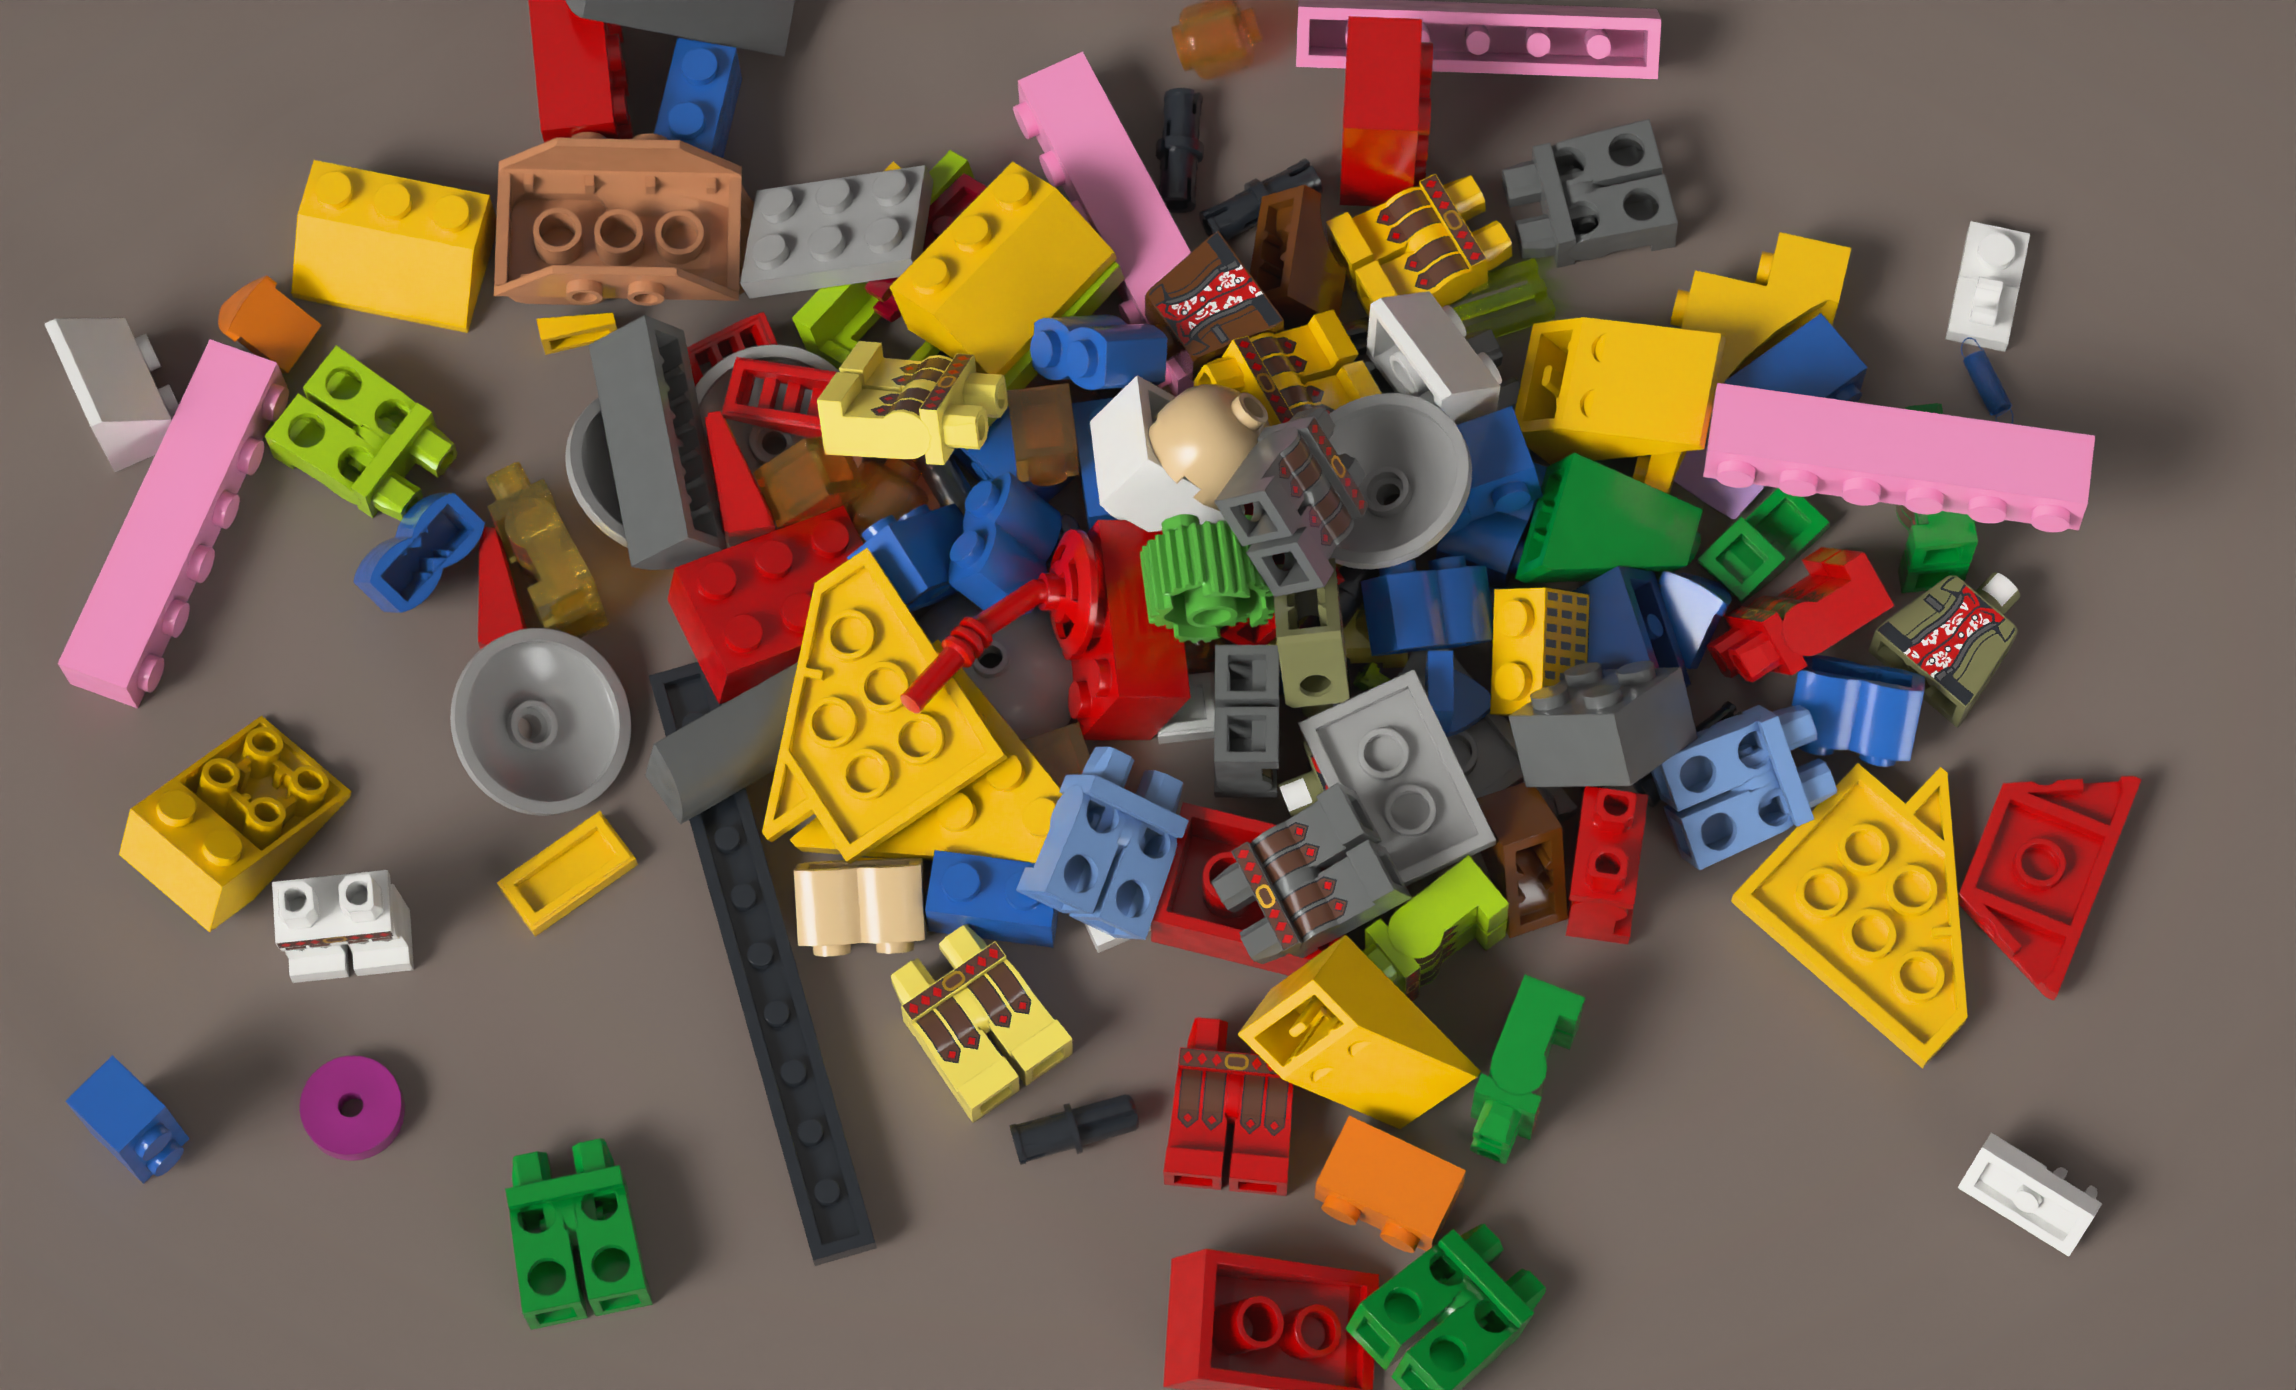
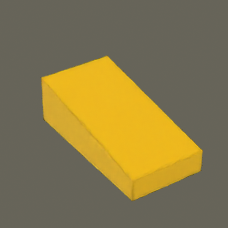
(574, 331)

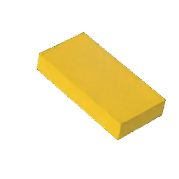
(567, 873)

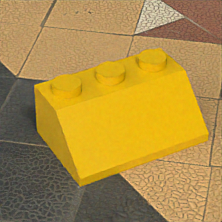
(392, 246)
(999, 270)

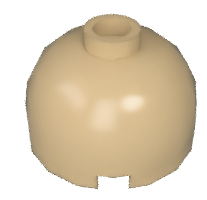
(1207, 436)

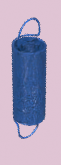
(1987, 382)

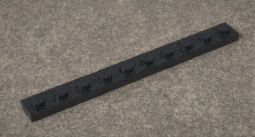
(772, 999)

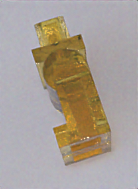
(545, 553)

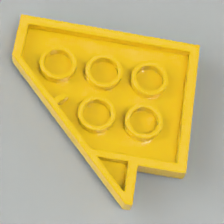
(849, 739)
(994, 816)
(1873, 907)

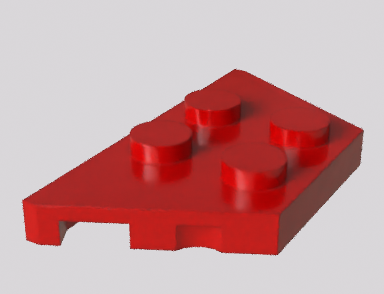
(2043, 869)

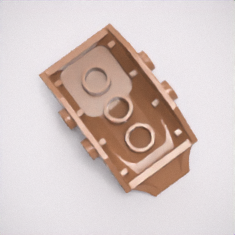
(619, 222)

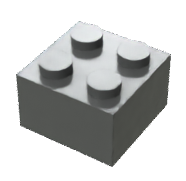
(1603, 725)

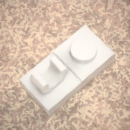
(1987, 286)
(2030, 1194)

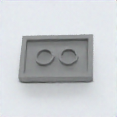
(836, 231)
(1404, 773)

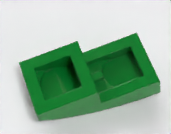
(1763, 544)

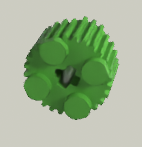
(1202, 580)

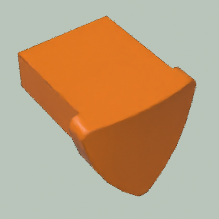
(267, 323)

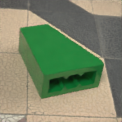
(1604, 521)

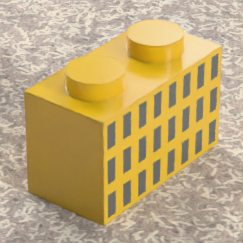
(1534, 642)

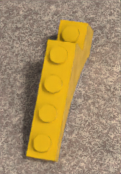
(1788, 292)

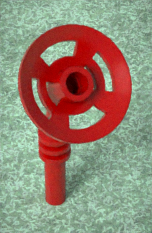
(1062, 592)

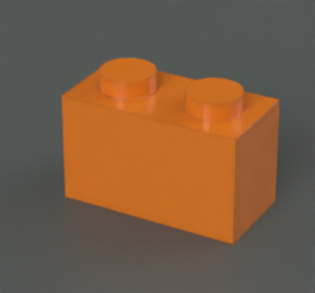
(1388, 1186)

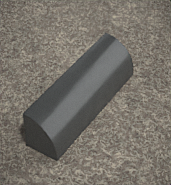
(734, 23)
(657, 445)
(722, 749)

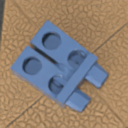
(1741, 783)
(1108, 846)

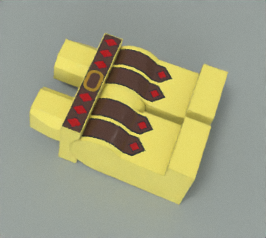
(908, 406)
(966, 1004)

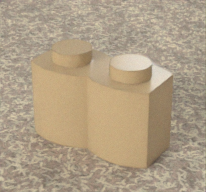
(860, 904)

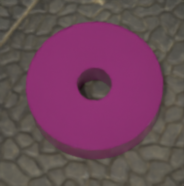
(359, 1135)

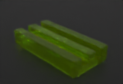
(1535, 288)

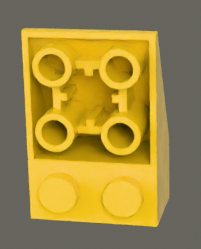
(1616, 389)
(230, 822)
(1356, 1039)

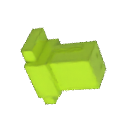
(1369, 677)

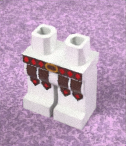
(326, 913)

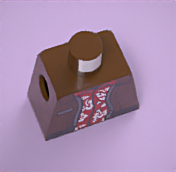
(1208, 305)

